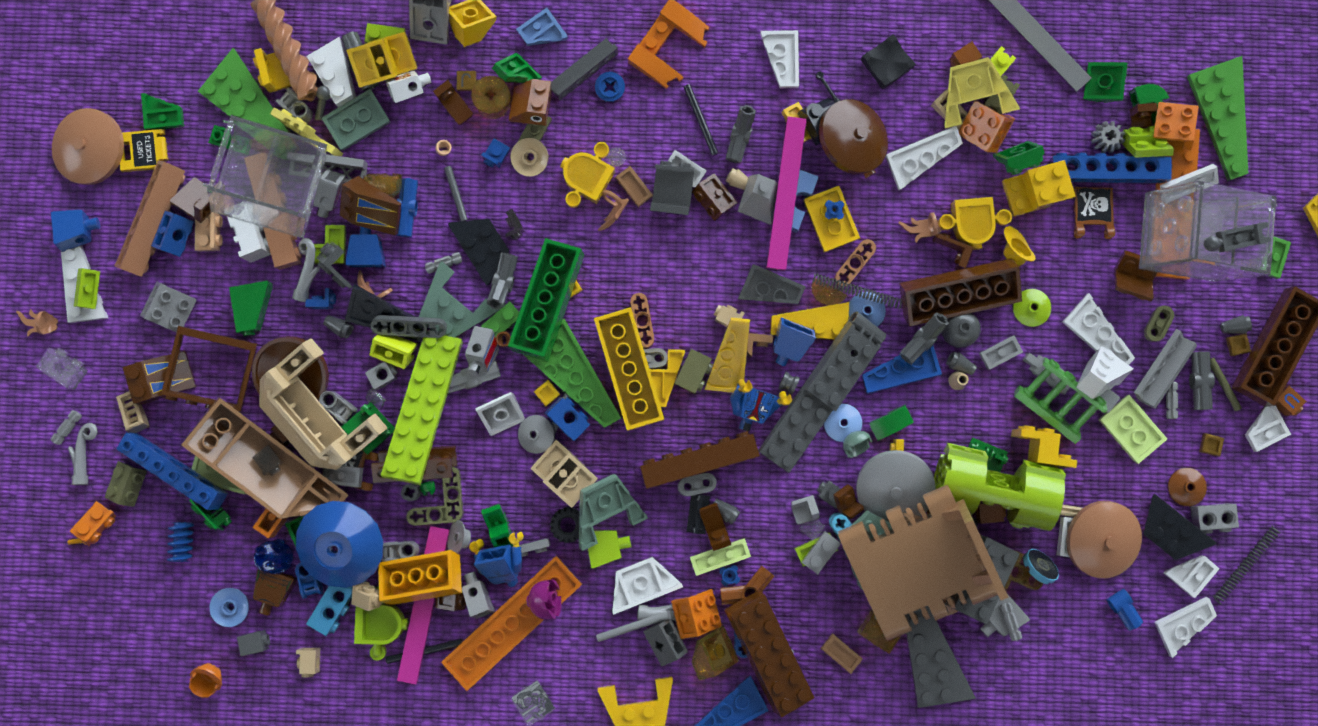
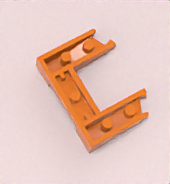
(671, 17)

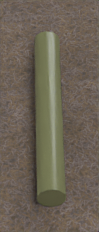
(1225, 385)

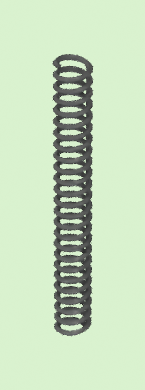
(860, 294)
(1229, 581)

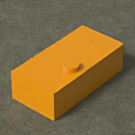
(419, 577)

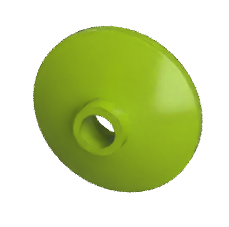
(1026, 315)

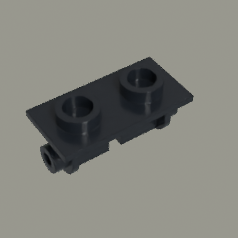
(695, 523)

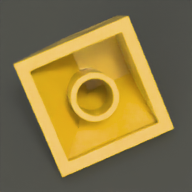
(470, 21)

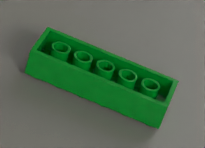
(546, 300)

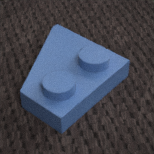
(541, 29)

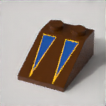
(369, 207)
(147, 378)

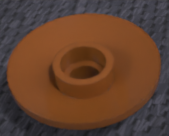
(1178, 487)

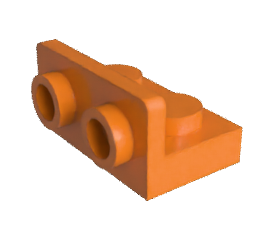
(93, 523)

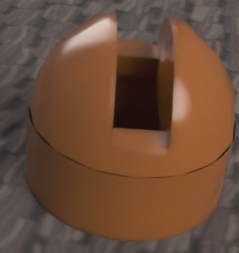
(499, 339)

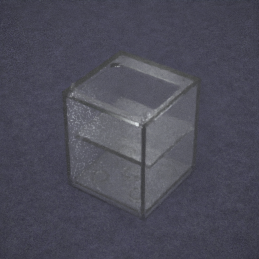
(266, 176)
(1186, 214)

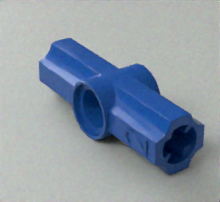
(408, 207)

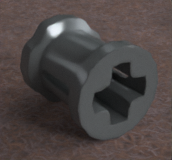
(405, 489)

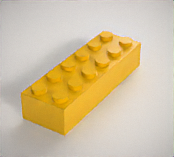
(629, 369)

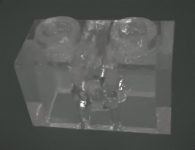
(52, 364)

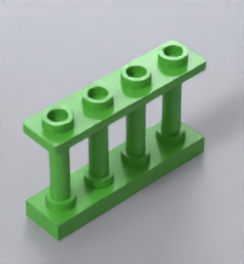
(1056, 419)

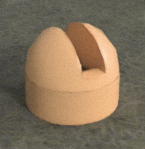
(443, 144)

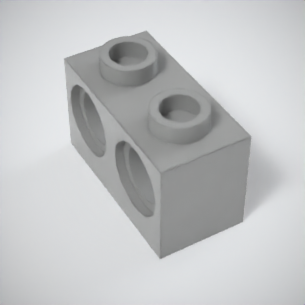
(1214, 515)

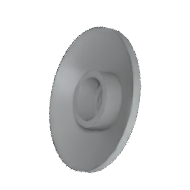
(544, 434)

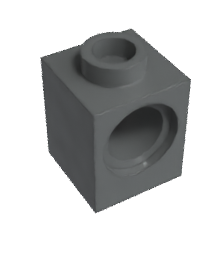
(253, 642)

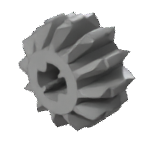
(1114, 135)

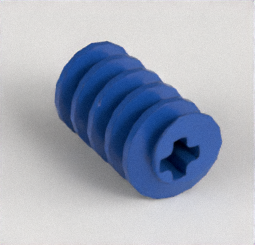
(180, 541)

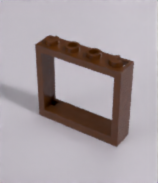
(194, 399)

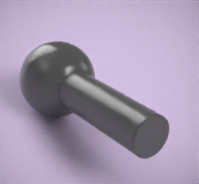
(323, 95)

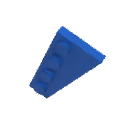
(899, 373)
(737, 707)

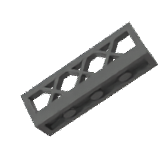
(583, 68)

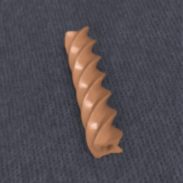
(286, 48)

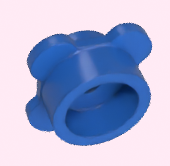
(829, 210)
(729, 580)

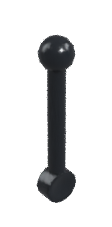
(819, 76)

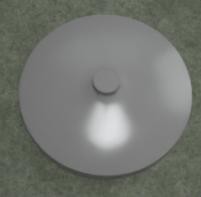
(894, 480)

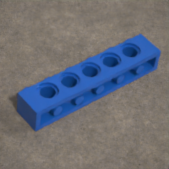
(1161, 168)
(172, 471)

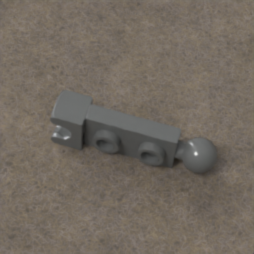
(1237, 238)

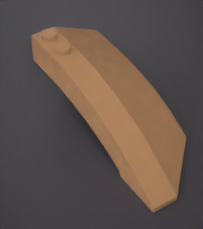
(228, 443)

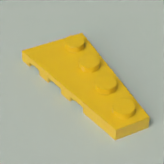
(825, 320)
(731, 357)

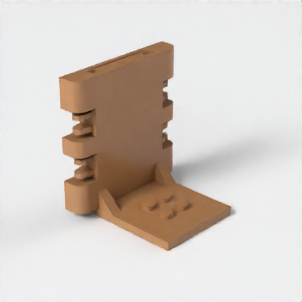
(921, 562)

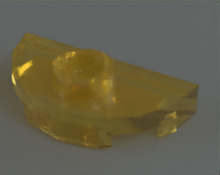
(826, 295)

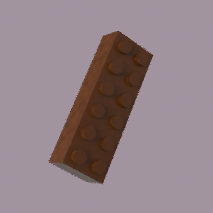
(961, 291)
(1278, 347)
(698, 461)
(769, 653)

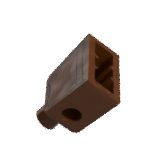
(272, 590)

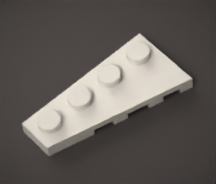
(916, 158)

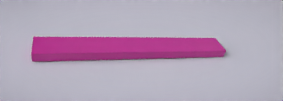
(786, 193)
(420, 618)

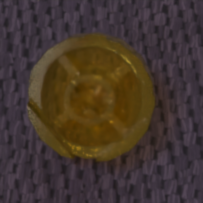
(388, 184)

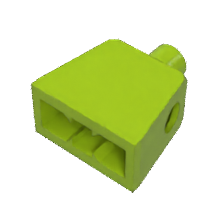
(608, 547)

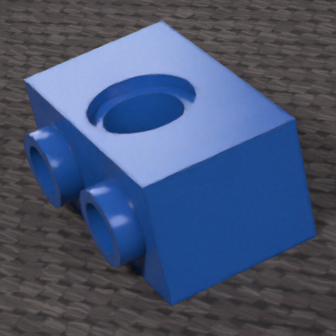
(164, 236)
(576, 426)

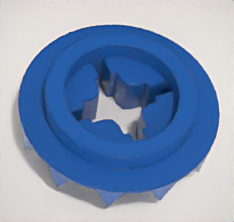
(610, 78)

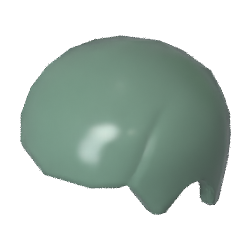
(856, 443)

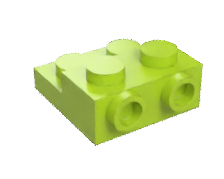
(1143, 144)

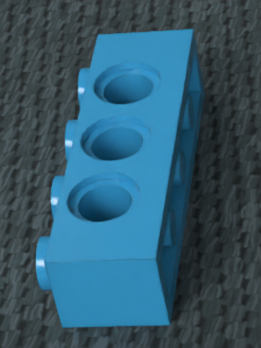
(319, 618)

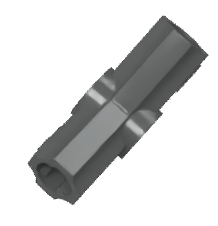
(740, 134)
(502, 281)
(924, 338)

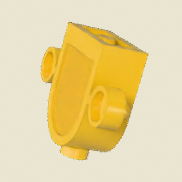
(587, 175)
(974, 220)

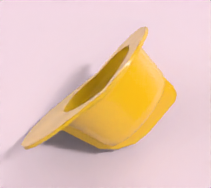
(1017, 247)

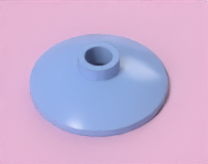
(833, 423)

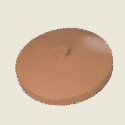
(87, 146)
(1104, 539)

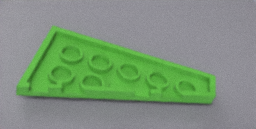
(238, 93)
(1222, 106)
(576, 377)

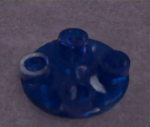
(273, 557)

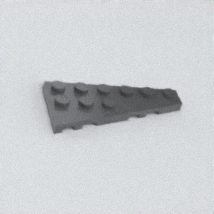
(933, 665)

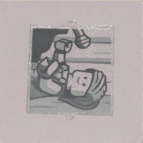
(533, 703)

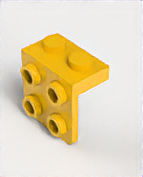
(270, 71)

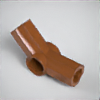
(758, 582)

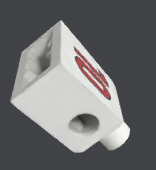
(399, 87)

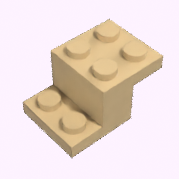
(563, 473)

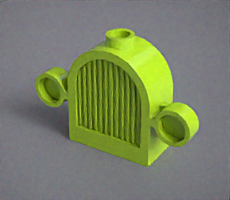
(379, 627)

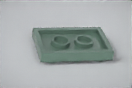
(356, 120)

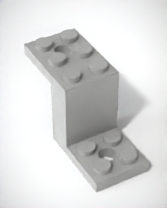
(429, 10)

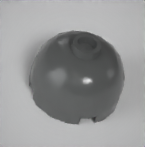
(962, 330)

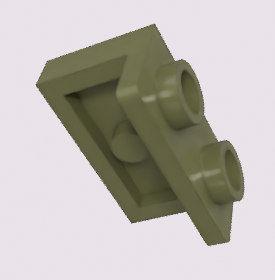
(125, 484)

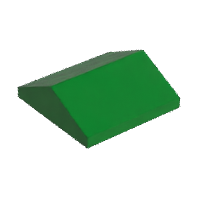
(1106, 81)

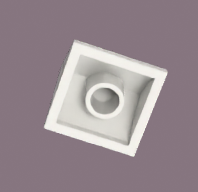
(500, 413)

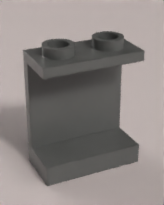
(672, 188)

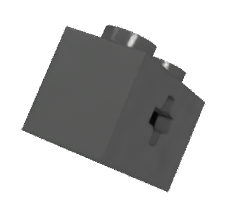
(665, 642)

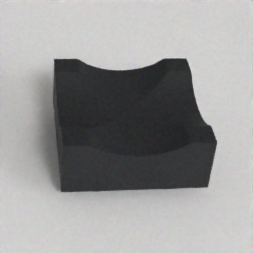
(887, 62)

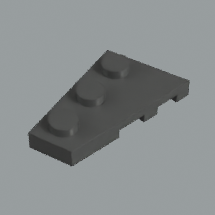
(771, 287)

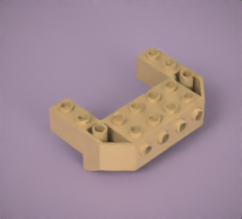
(303, 416)

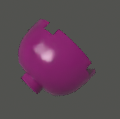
(544, 599)

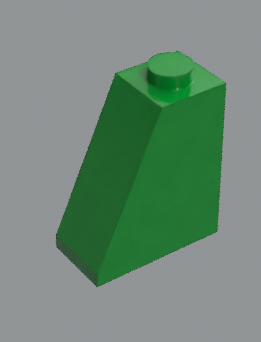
(250, 306)

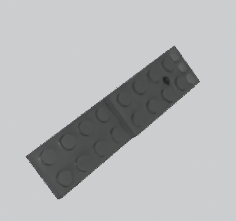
(823, 391)

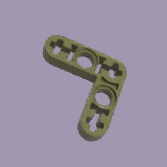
(444, 510)

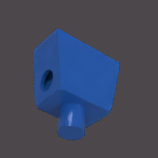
(72, 228)
(365, 250)
(791, 341)

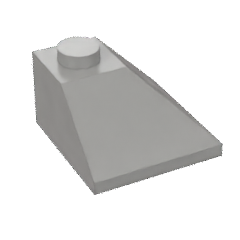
(759, 198)

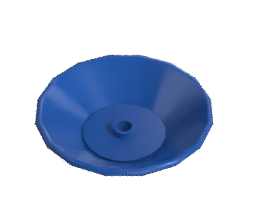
(351, 532)

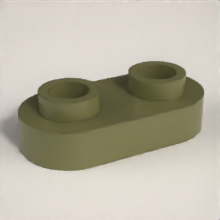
(1159, 325)

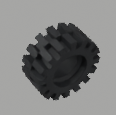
(556, 528)

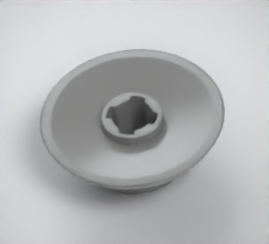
(458, 537)

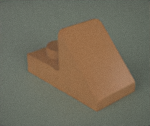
(761, 341)

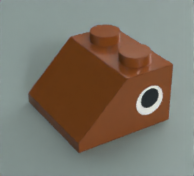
(531, 102)

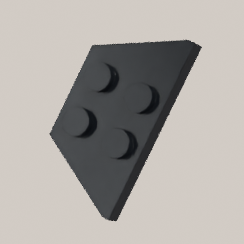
(481, 245)
(1173, 531)

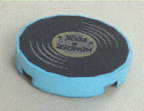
(1041, 566)

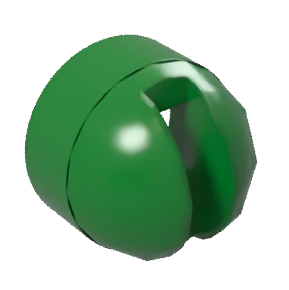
(427, 487)

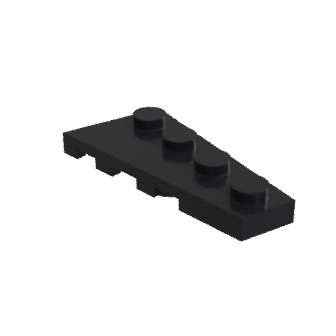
(365, 306)

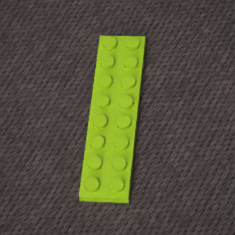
(421, 409)

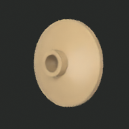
(520, 159)

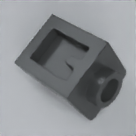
(826, 492)

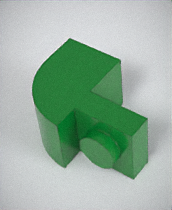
(1148, 94)
(497, 525)

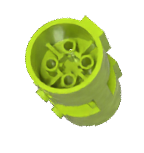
(1030, 495)

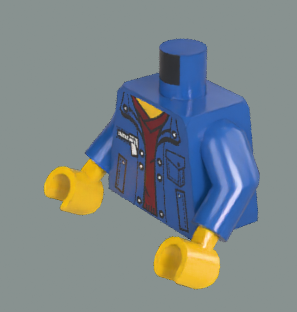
(755, 404)
(499, 563)

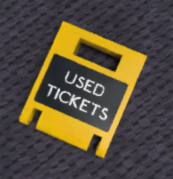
(144, 150)

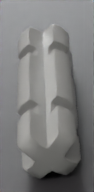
(448, 260)
(1172, 401)
(66, 427)
(1011, 621)

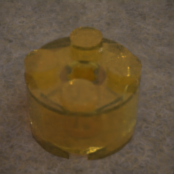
(484, 89)

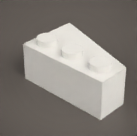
(333, 70)
(251, 240)
(1102, 373)

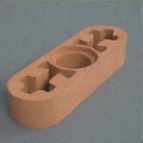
(867, 255)
(644, 305)

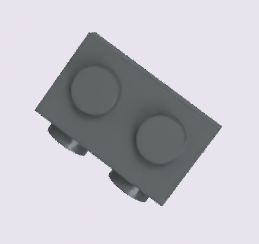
(327, 257)

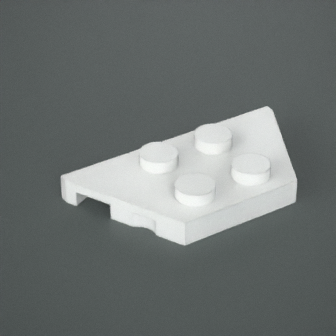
(642, 583)

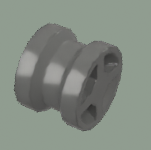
(789, 382)

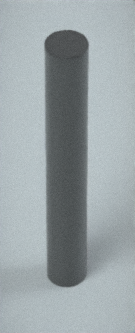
(456, 194)

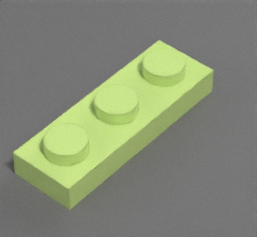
(713, 560)

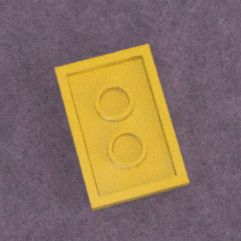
(831, 232)

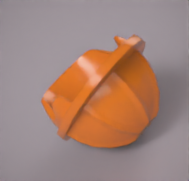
(205, 680)

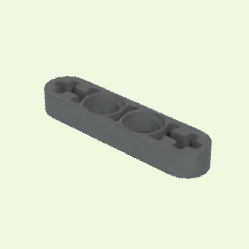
(409, 329)

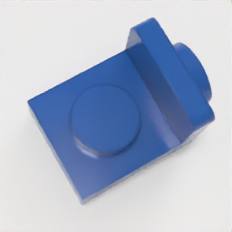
(495, 154)
(319, 302)

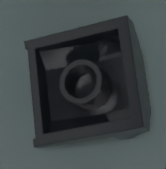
(813, 114)

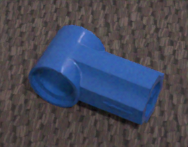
(1122, 605)

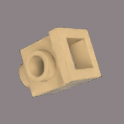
(725, 313)
(365, 596)
(308, 661)

